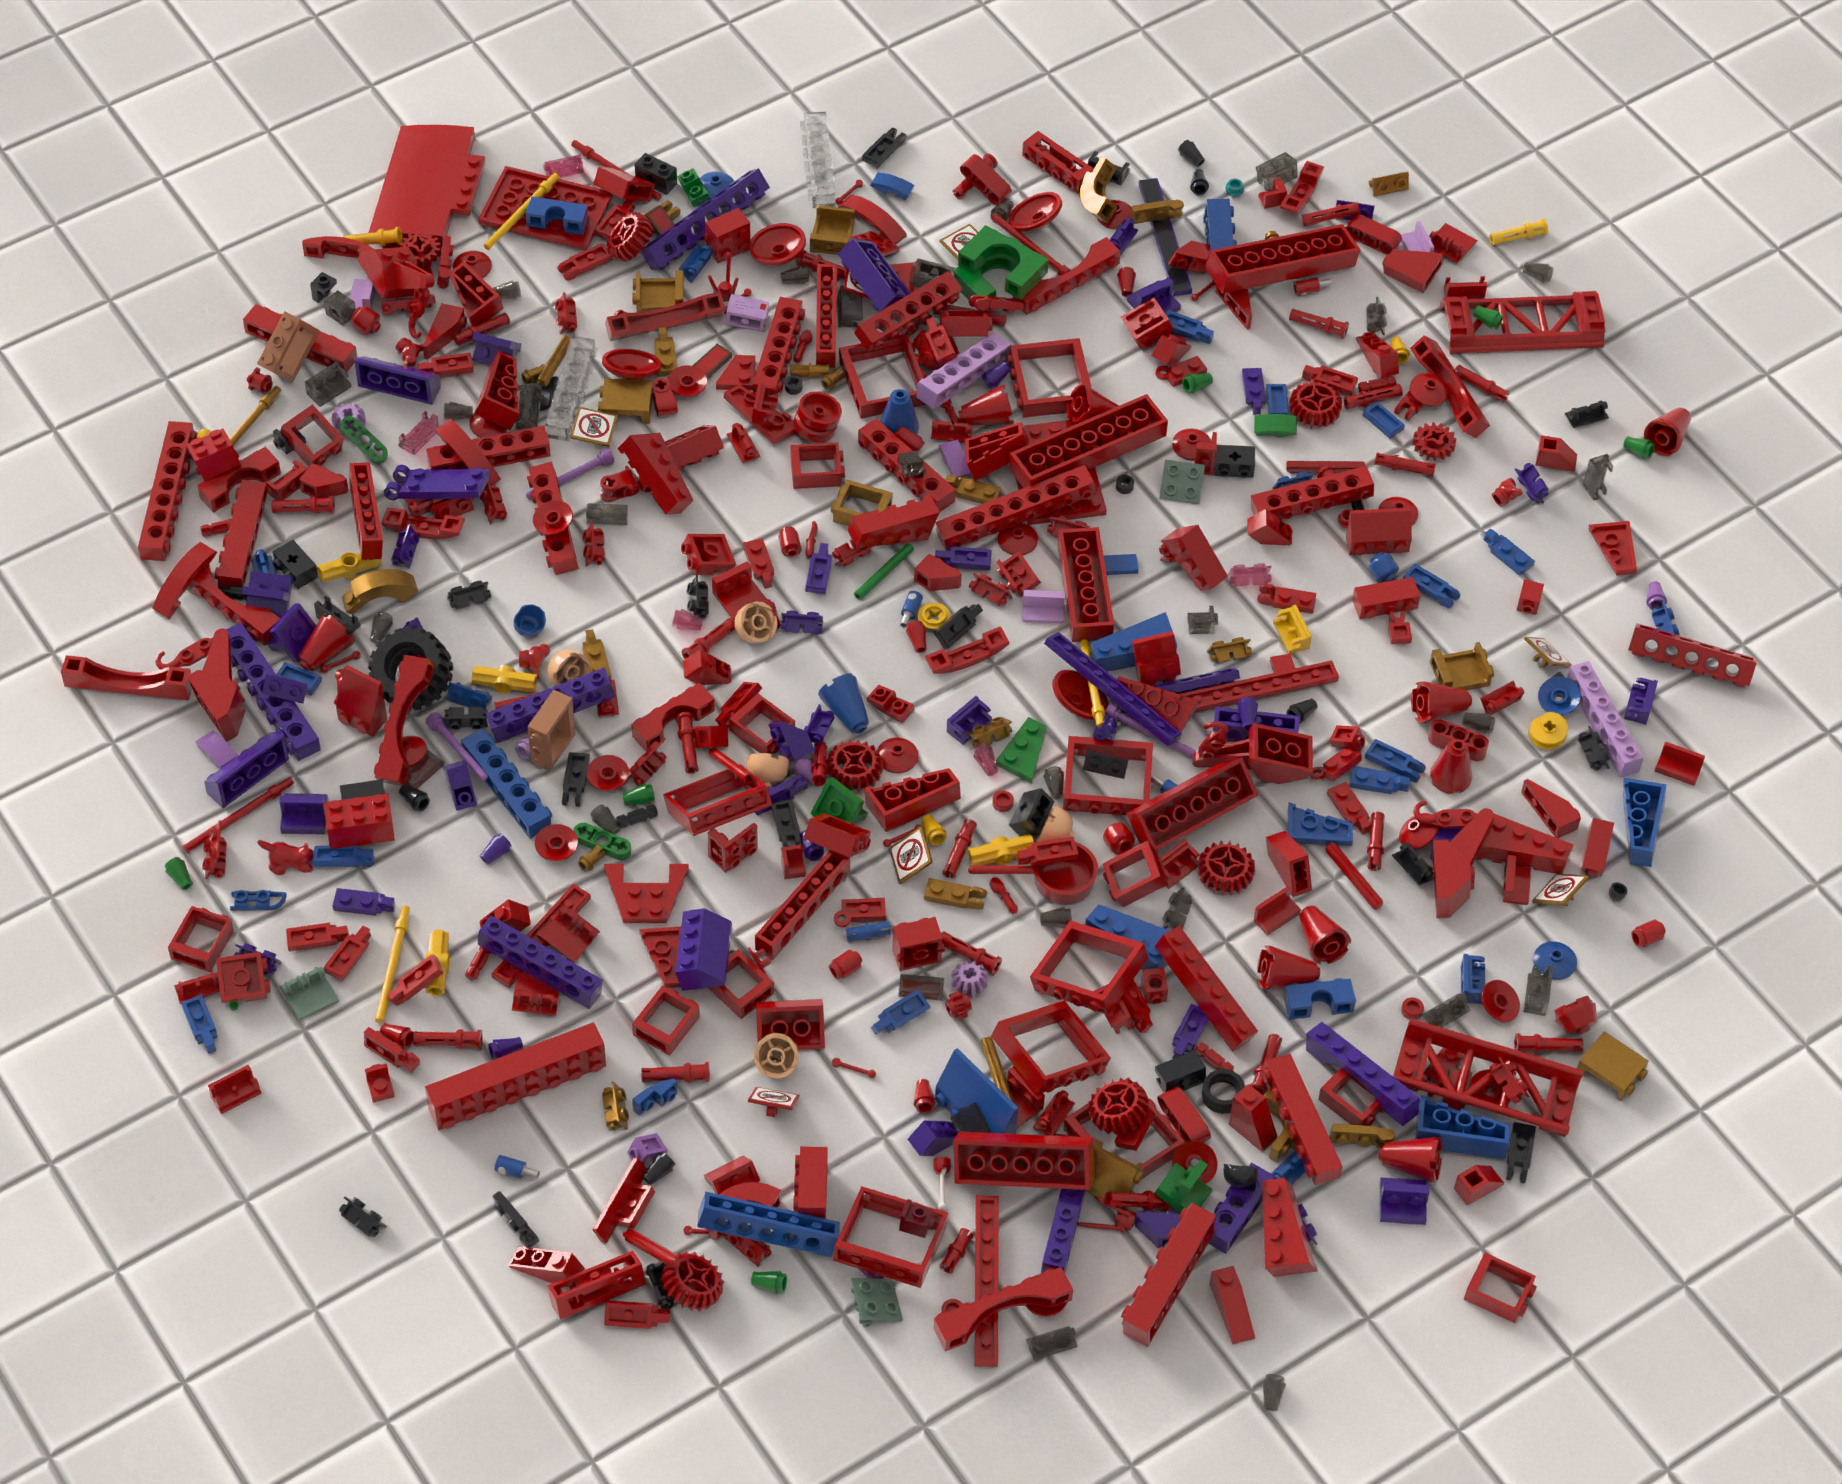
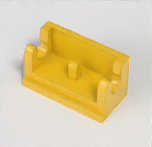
(1292, 630)

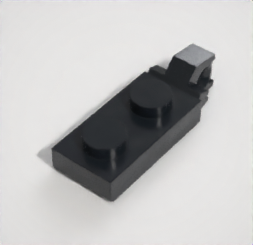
(957, 625)
(515, 1220)

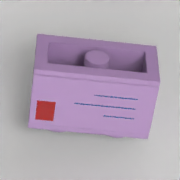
(747, 313)

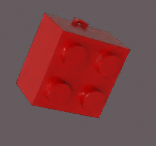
(728, 235)
(213, 454)
(917, 943)

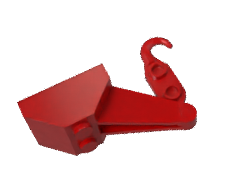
(397, 275)
(214, 684)
(1270, 752)
(1454, 859)

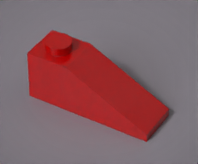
(1239, 304)
(447, 322)
(1553, 810)
(1232, 1304)

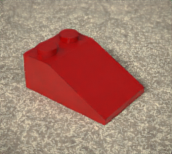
(361, 702)

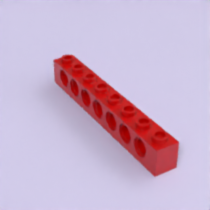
(166, 492)
(1015, 508)

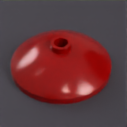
(1035, 212)
(777, 244)
(631, 364)
(1074, 694)

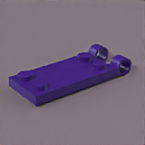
(437, 483)

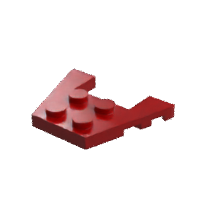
(645, 900)

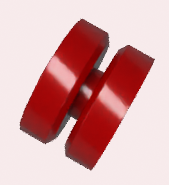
(817, 416)

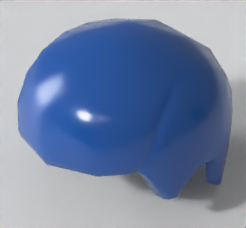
(529, 621)

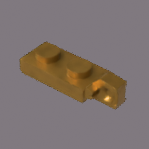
(665, 352)
(973, 491)
(595, 653)

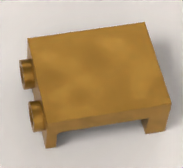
(831, 229)
(657, 292)
(627, 398)
(1462, 669)
(1614, 1064)
(1113, 1173)

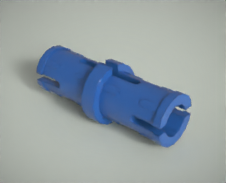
(868, 931)

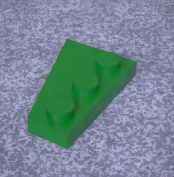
(1023, 750)

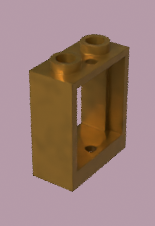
(862, 491)

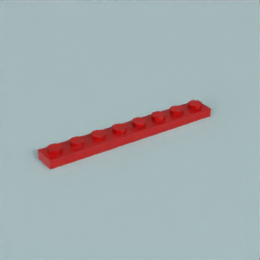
(1264, 685)
(986, 1276)

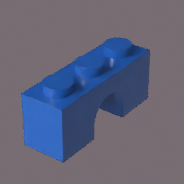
(542, 211)
(1335, 993)

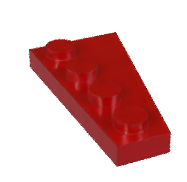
(743, 402)
(1169, 705)

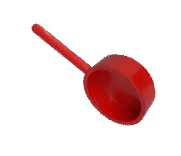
(1059, 881)

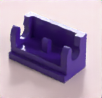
(1641, 700)
(967, 718)

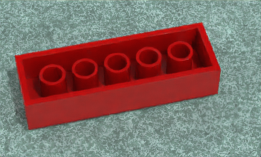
(1085, 584)
(1193, 803)
(1024, 1160)
(1169, 1274)

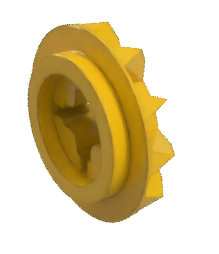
(934, 609)

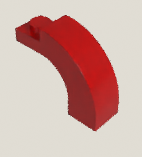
(752, 1192)

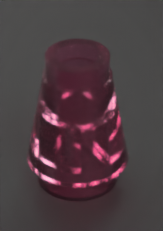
(686, 620)
(985, 758)

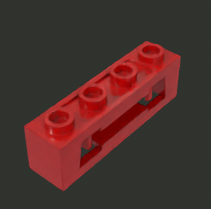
(1056, 161)
(596, 1285)

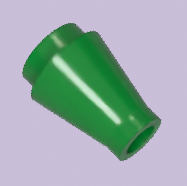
(1489, 317)
(1195, 382)
(1640, 447)
(640, 795)
(178, 872)
(771, 1280)

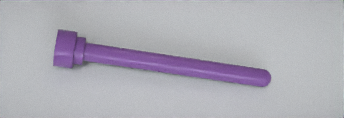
(604, 458)
(1113, 710)
(437, 723)

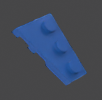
(1312, 828)

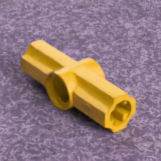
(347, 567)
(504, 679)
(999, 850)
(439, 947)

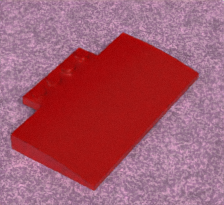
(429, 180)

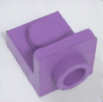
(646, 1147)

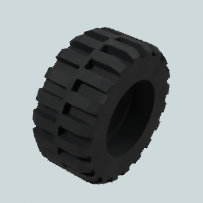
(411, 642)

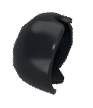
(1240, 1175)

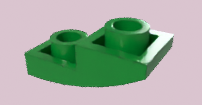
(693, 187)
(1277, 424)

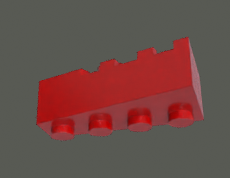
(658, 471)
(895, 524)
(912, 798)
(1527, 844)
(1284, 1232)

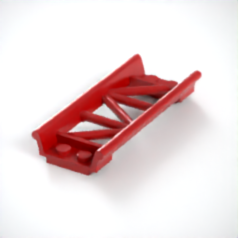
(1584, 305)
(1417, 1047)

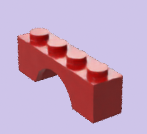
(258, 466)
(650, 727)

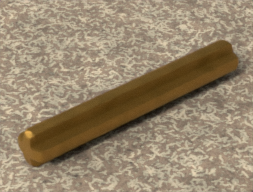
(554, 361)
(995, 1066)

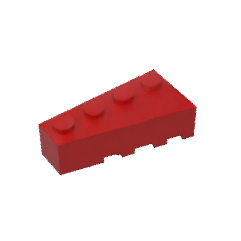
(499, 392)

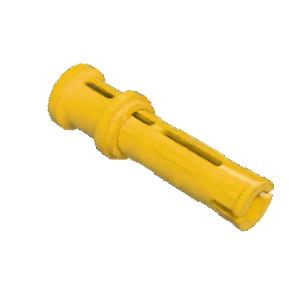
(1527, 229)
(380, 237)

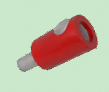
(1309, 286)

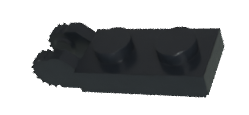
(883, 147)
(575, 776)
(786, 822)
(1520, 1149)

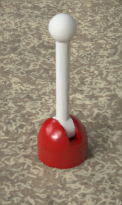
(942, 1167)

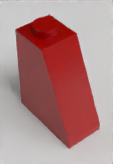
(623, 184)
(1413, 267)
(1597, 847)
(1290, 862)
(1252, 1118)

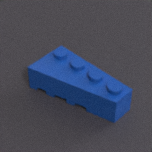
(1116, 650)
(1132, 928)
(1461, 1130)

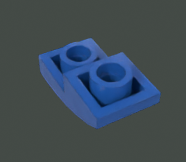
(887, 182)
(659, 1093)

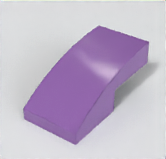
(955, 458)
(216, 748)

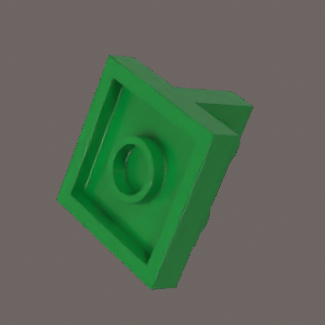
(839, 802)
(1183, 1186)

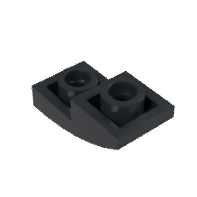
(547, 393)

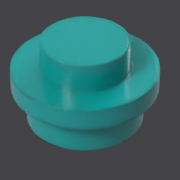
(1234, 187)

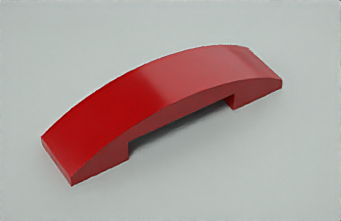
(1303, 188)
(876, 217)
(341, 246)
(465, 448)
(425, 527)
(181, 577)
(968, 655)

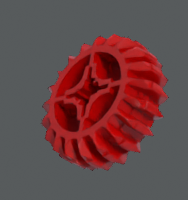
(629, 236)
(1315, 404)
(854, 757)
(1239, 867)
(1118, 1106)
(693, 1282)

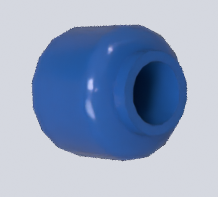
(1383, 567)

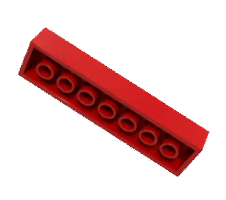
(1282, 258)
(1090, 442)
(515, 1076)

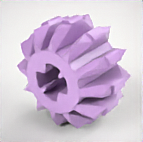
(348, 410)
(969, 978)

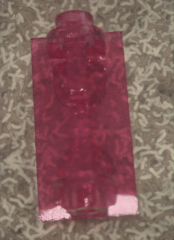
(564, 166)
(1242, 574)

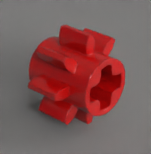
(958, 1005)

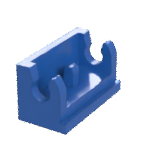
(1472, 977)

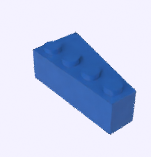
(1219, 224)
(1643, 816)

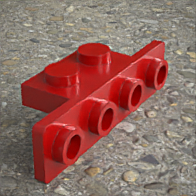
(626, 1203)

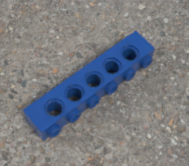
(530, 822)
(768, 1224)

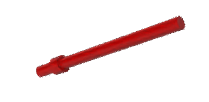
(588, 152)
(1026, 242)
(272, 793)

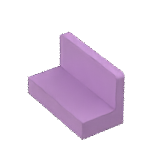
(1417, 240)
(363, 292)
(1043, 606)

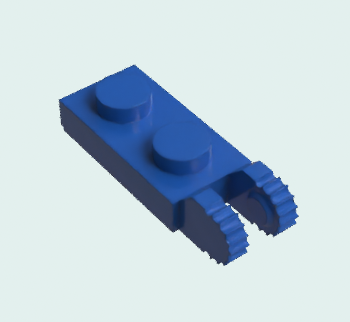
(1433, 586)
(1395, 760)

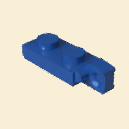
(1189, 327)
(1508, 552)
(1378, 780)
(342, 857)
(901, 1012)
(200, 1022)

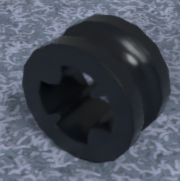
(793, 390)
(1122, 488)

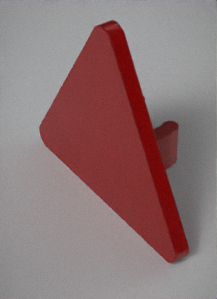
(757, 955)

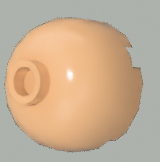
(755, 622)
(567, 666)
(768, 769)
(1057, 825)
(776, 1055)

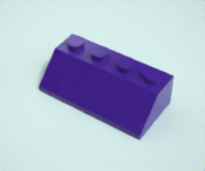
(873, 273)
(397, 379)
(247, 769)
(703, 949)

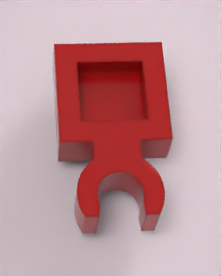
(1399, 630)

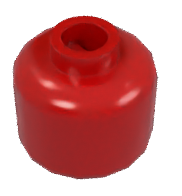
(366, 320)
(1118, 838)

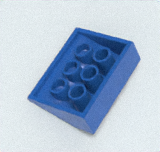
(965, 1084)

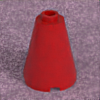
(1087, 404)
(988, 409)
(1668, 431)
(324, 643)
(1438, 701)
(1452, 768)
(1323, 936)
(1283, 968)
(1414, 1157)

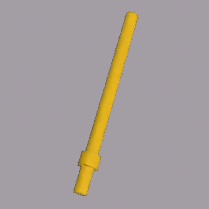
(543, 189)
(1097, 710)
(401, 928)

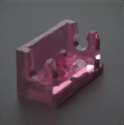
(419, 434)

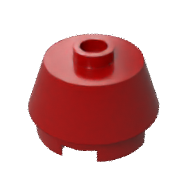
(1577, 1016)

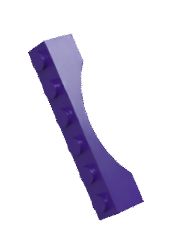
(1392, 1095)

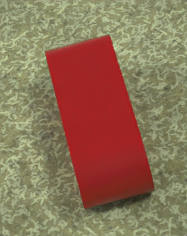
(985, 179)
(1373, 234)
(1443, 731)
(1183, 1115)

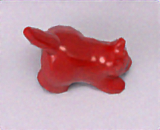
(284, 856)

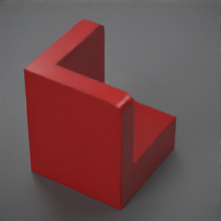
(1275, 196)
(711, 736)
(792, 862)

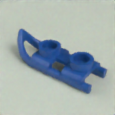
(261, 897)

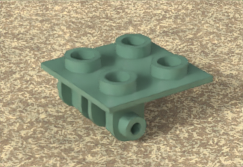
(1182, 481)
(309, 993)
(875, 1300)

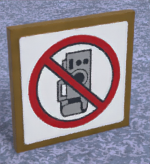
(958, 239)
(593, 426)
(1546, 652)
(910, 855)
(1560, 889)

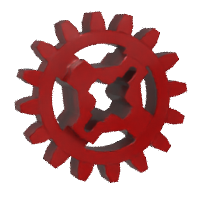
(428, 246)
(1434, 441)

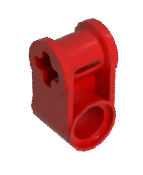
(663, 397)
(620, 485)

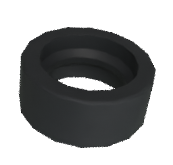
(1218, 1076)

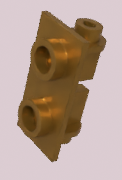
(1390, 183)
(1237, 647)
(998, 728)
(615, 1099)

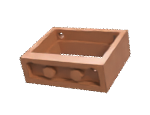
(288, 346)
(554, 715)

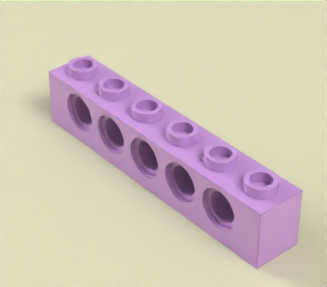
(963, 370)
(1606, 720)

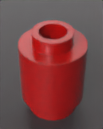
(789, 541)
(1648, 933)
(845, 964)

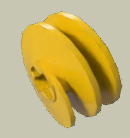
(1548, 731)

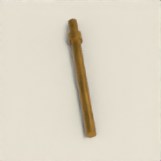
(265, 403)

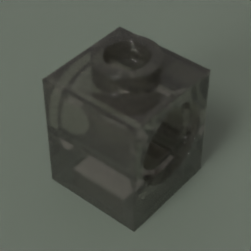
(339, 307)

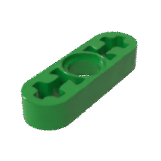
(363, 431)
(597, 833)

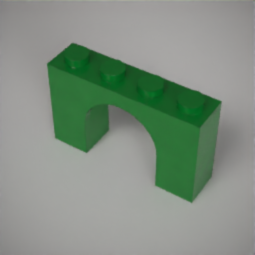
(990, 244)
(975, 283)

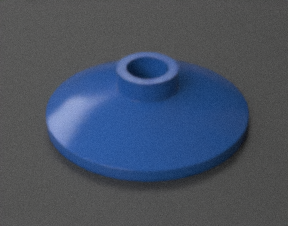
(715, 182)
(1562, 688)
(1562, 966)

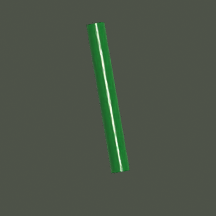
(889, 566)

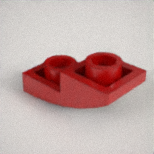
(887, 702)

